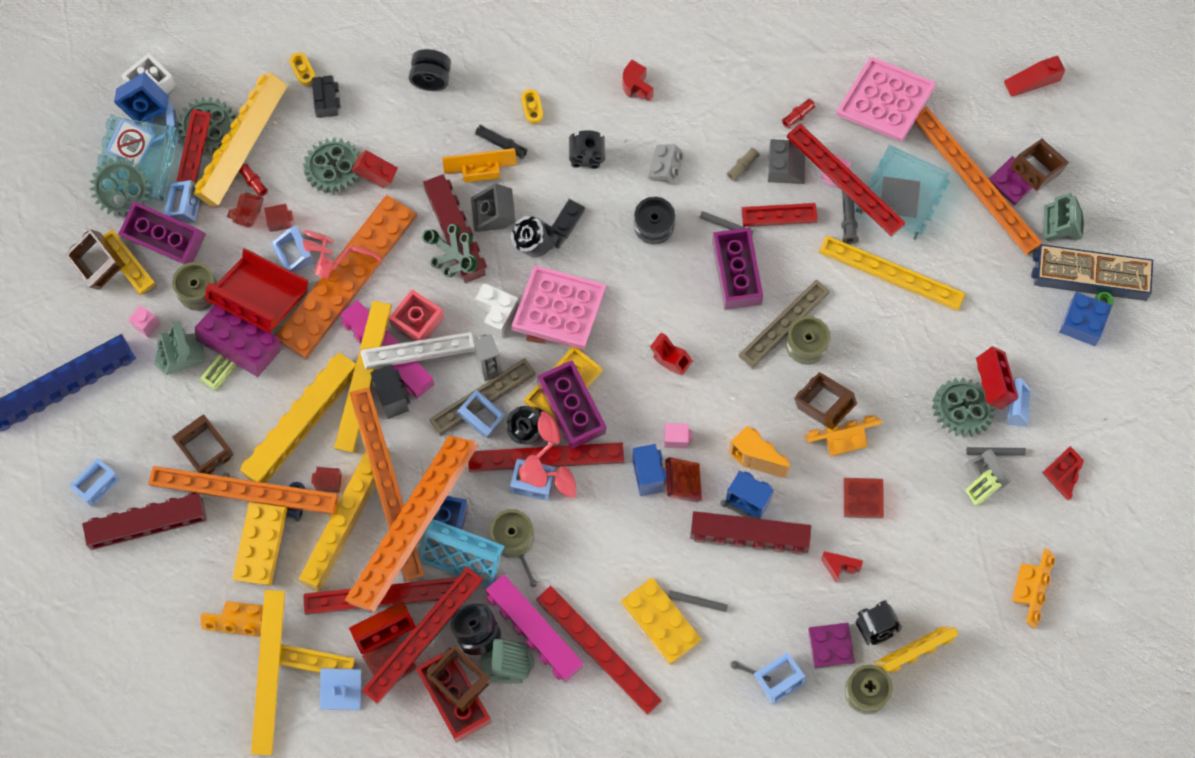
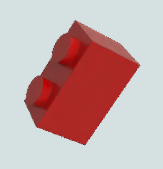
(374, 169)

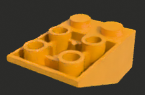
(757, 454)

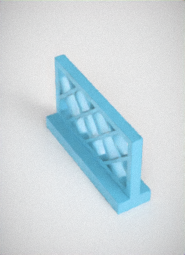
(463, 542)

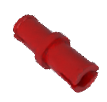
(798, 113)
(253, 180)

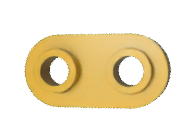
(303, 70)
(533, 107)

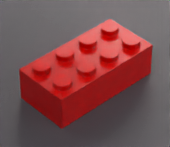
(456, 681)

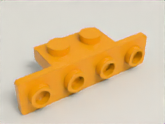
(480, 165)
(844, 437)
(1032, 586)
(236, 619)

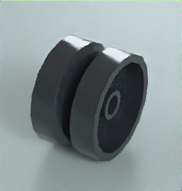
(429, 70)
(654, 220)
(475, 628)

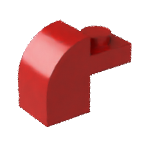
(634, 82)
(670, 356)

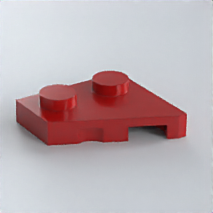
(1064, 472)

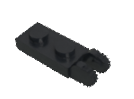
(567, 221)

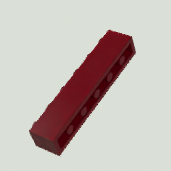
(447, 212)
(144, 521)
(750, 532)

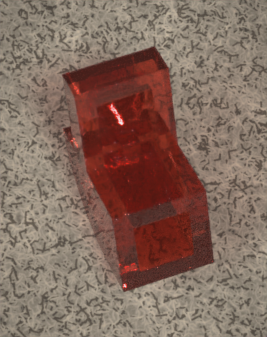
(246, 210)

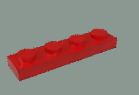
(194, 146)
(779, 214)

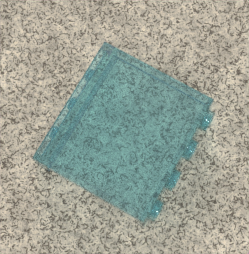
(156, 160)
(908, 187)

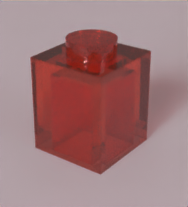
(278, 217)
(327, 479)

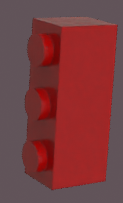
(996, 378)
(382, 627)

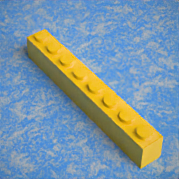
(240, 139)
(299, 420)
(339, 526)

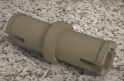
(743, 164)

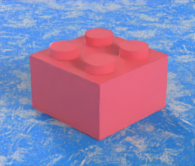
(416, 317)

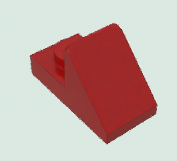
(836, 562)

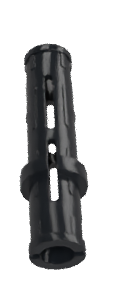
(500, 141)

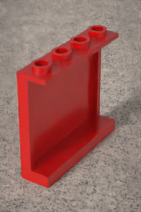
(257, 291)

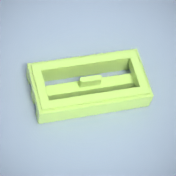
(222, 377)
(991, 481)

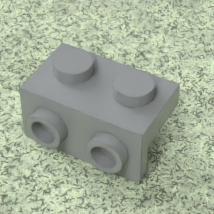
(666, 163)
(985, 462)

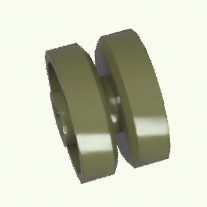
(190, 285)
(807, 340)
(512, 521)
(858, 695)

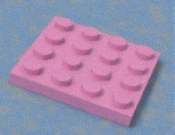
(886, 99)
(559, 307)

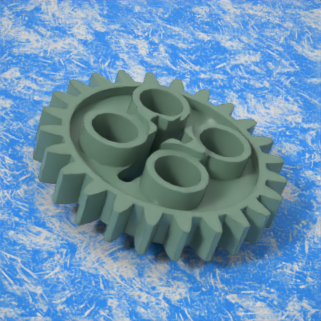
(221, 126)
(317, 174)
(106, 196)
(969, 422)

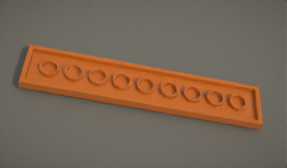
(333, 294)
(411, 523)

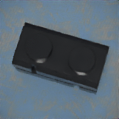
(325, 96)

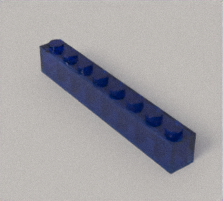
(64, 381)

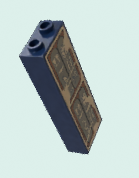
(1092, 272)

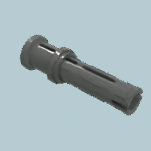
(849, 223)

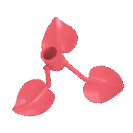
(325, 264)
(533, 471)

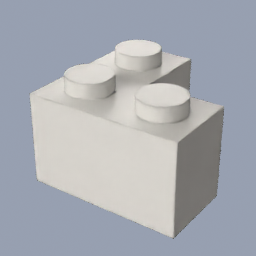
(153, 70)
(499, 306)

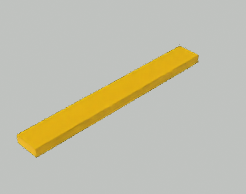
(892, 273)
(361, 379)
(268, 672)

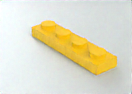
(132, 269)
(312, 660)

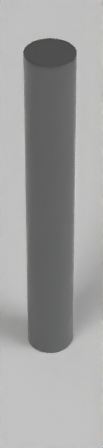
(719, 221)
(997, 451)
(698, 601)

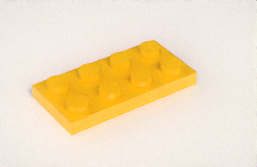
(586, 367)
(260, 544)
(661, 620)
(911, 651)

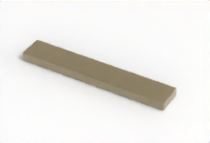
(779, 328)
(491, 390)

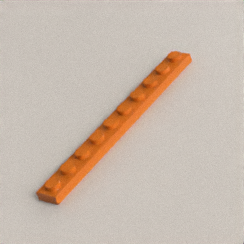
(977, 181)
(382, 470)
(243, 490)

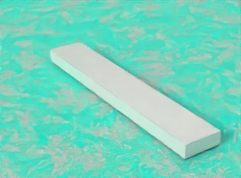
(417, 350)

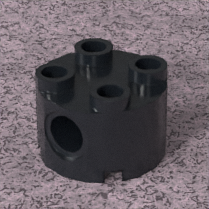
(586, 149)
(532, 236)
(523, 425)
(878, 623)

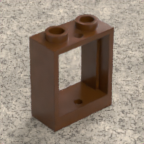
(1041, 152)
(106, 271)
(838, 410)
(192, 431)
(476, 689)

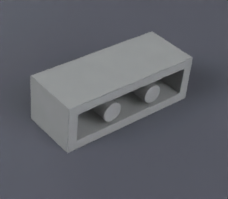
(487, 356)

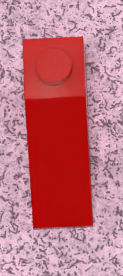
(1036, 76)

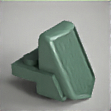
(1063, 218)
(178, 350)
(507, 662)

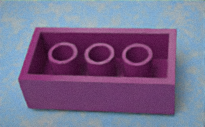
(161, 233)
(737, 268)
(237, 340)
(571, 404)

